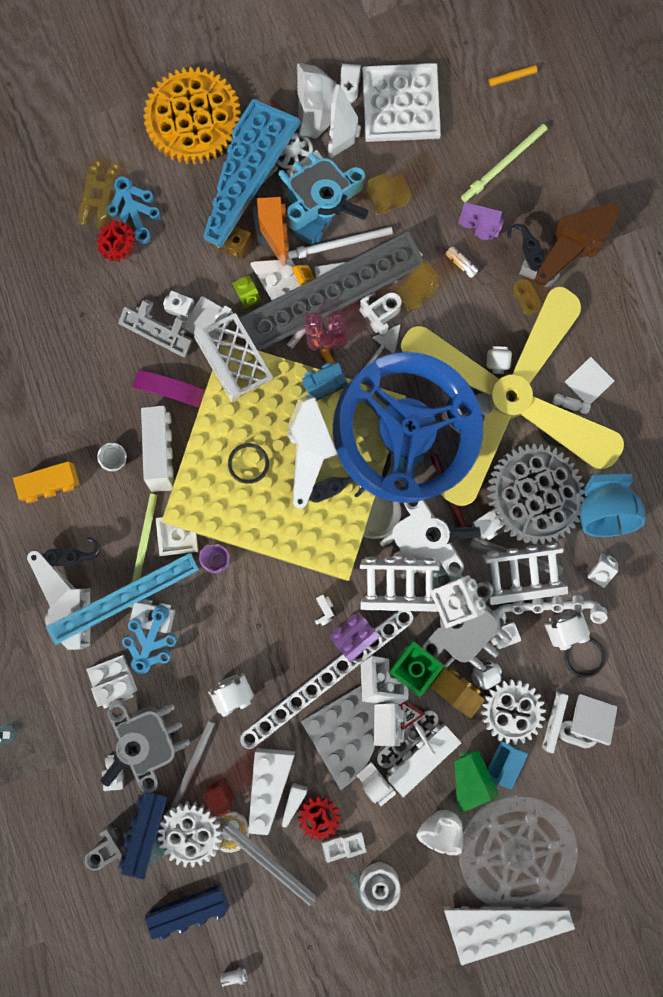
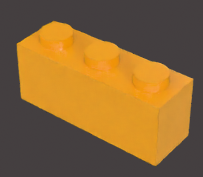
(46, 482)

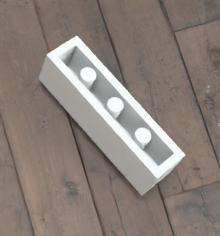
(420, 761)

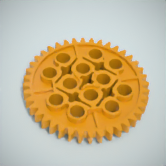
(165, 99)

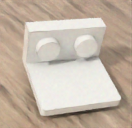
(205, 314)

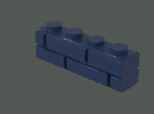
(143, 835)
(187, 912)

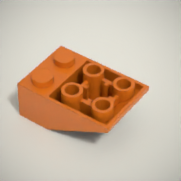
(271, 216)

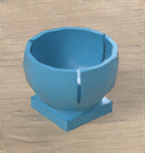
(604, 500)

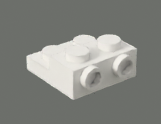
(458, 601)
(111, 681)

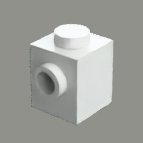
(178, 305)
(487, 525)
(511, 629)

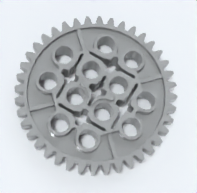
(525, 524)

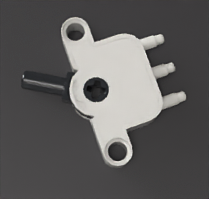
(415, 542)

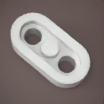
(573, 738)

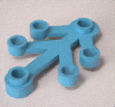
(131, 207)
(148, 643)

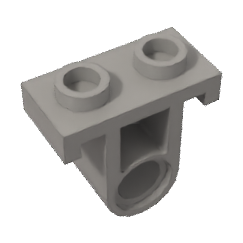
(107, 849)

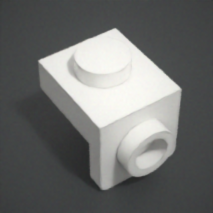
(604, 570)
(325, 604)

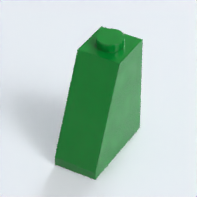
(473, 782)

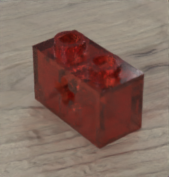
(219, 798)

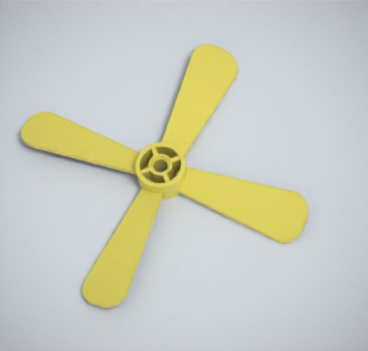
(583, 437)

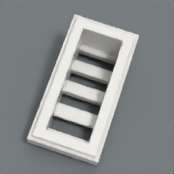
(295, 798)

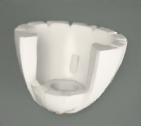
(442, 832)

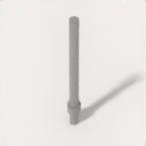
(192, 765)

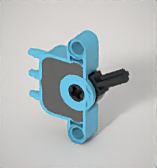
(321, 192)

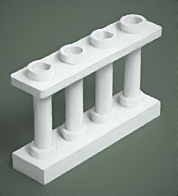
(536, 589)
(391, 601)

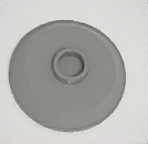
(382, 518)

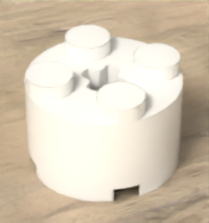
(567, 629)
(231, 693)
(379, 898)

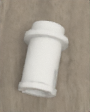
(233, 977)

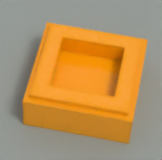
(303, 274)

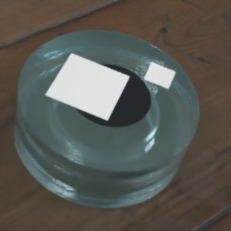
(7, 734)

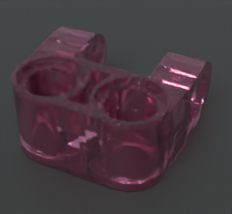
(329, 339)

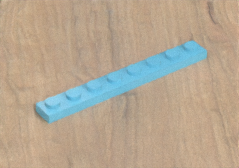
(121, 598)

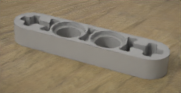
(410, 741)

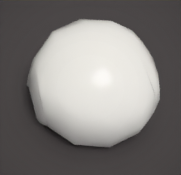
(111, 456)

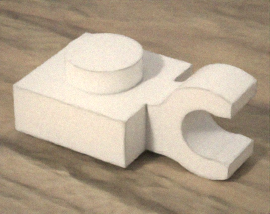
(118, 783)

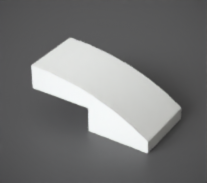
(343, 846)

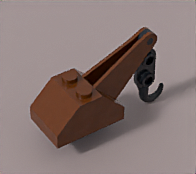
(575, 237)

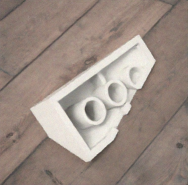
(343, 123)

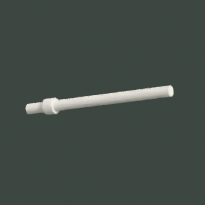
(302, 251)

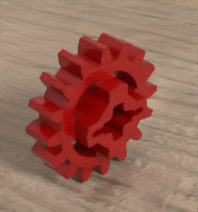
(117, 242)
(326, 820)

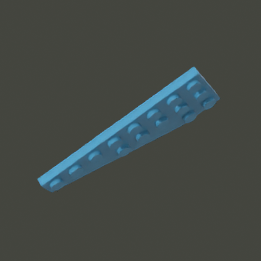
(254, 150)

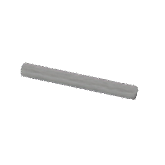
(487, 547)

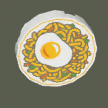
(239, 822)

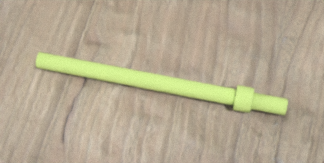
(479, 185)
(144, 538)

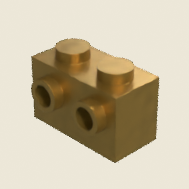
(236, 243)

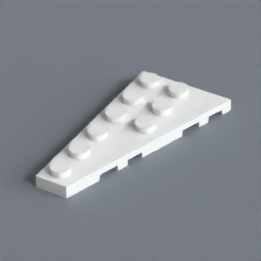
(500, 929)

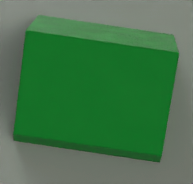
(415, 668)

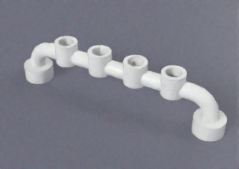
(597, 612)

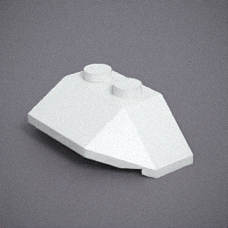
(314, 100)

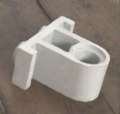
(379, 311)
(375, 784)

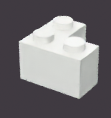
(377, 684)

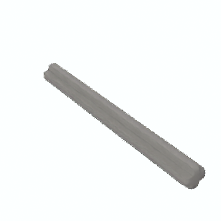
(269, 863)

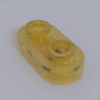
(528, 297)

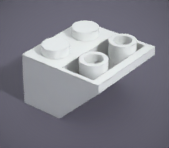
(387, 725)

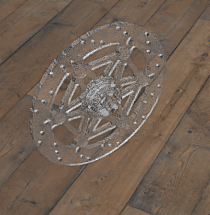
(517, 852)

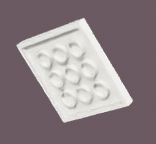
(401, 102)

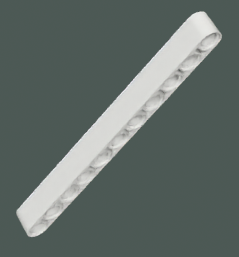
(321, 685)

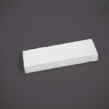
(555, 722)

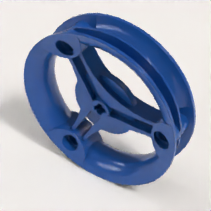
(419, 421)

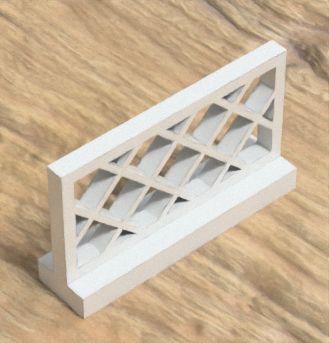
(217, 363)

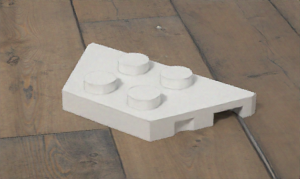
(276, 278)

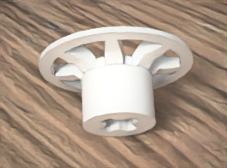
(293, 148)

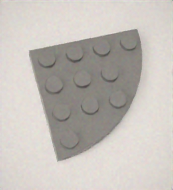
(343, 735)

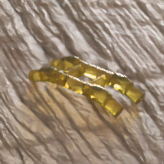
(100, 203)

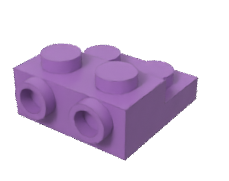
(485, 220)
(354, 636)

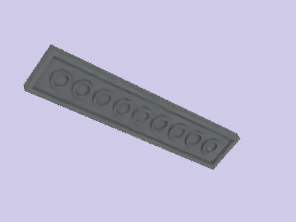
(332, 291)

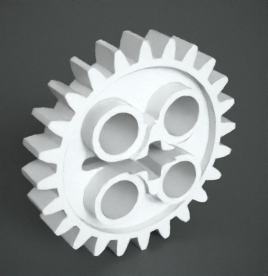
(517, 694)
(179, 846)

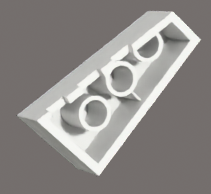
(157, 449)

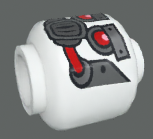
(488, 677)

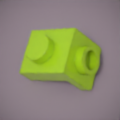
(246, 291)

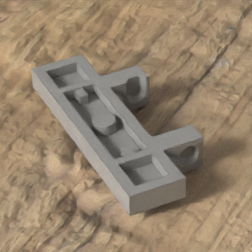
(169, 336)

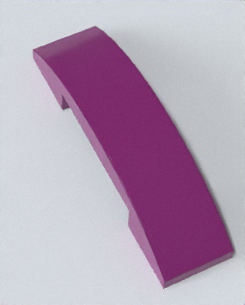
(169, 388)

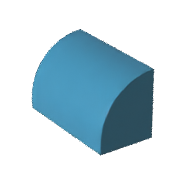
(506, 764)

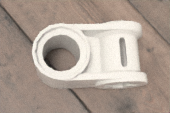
(350, 80)

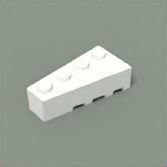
(269, 778)

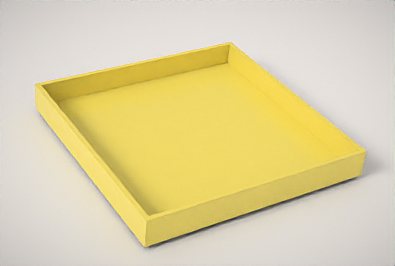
(262, 513)

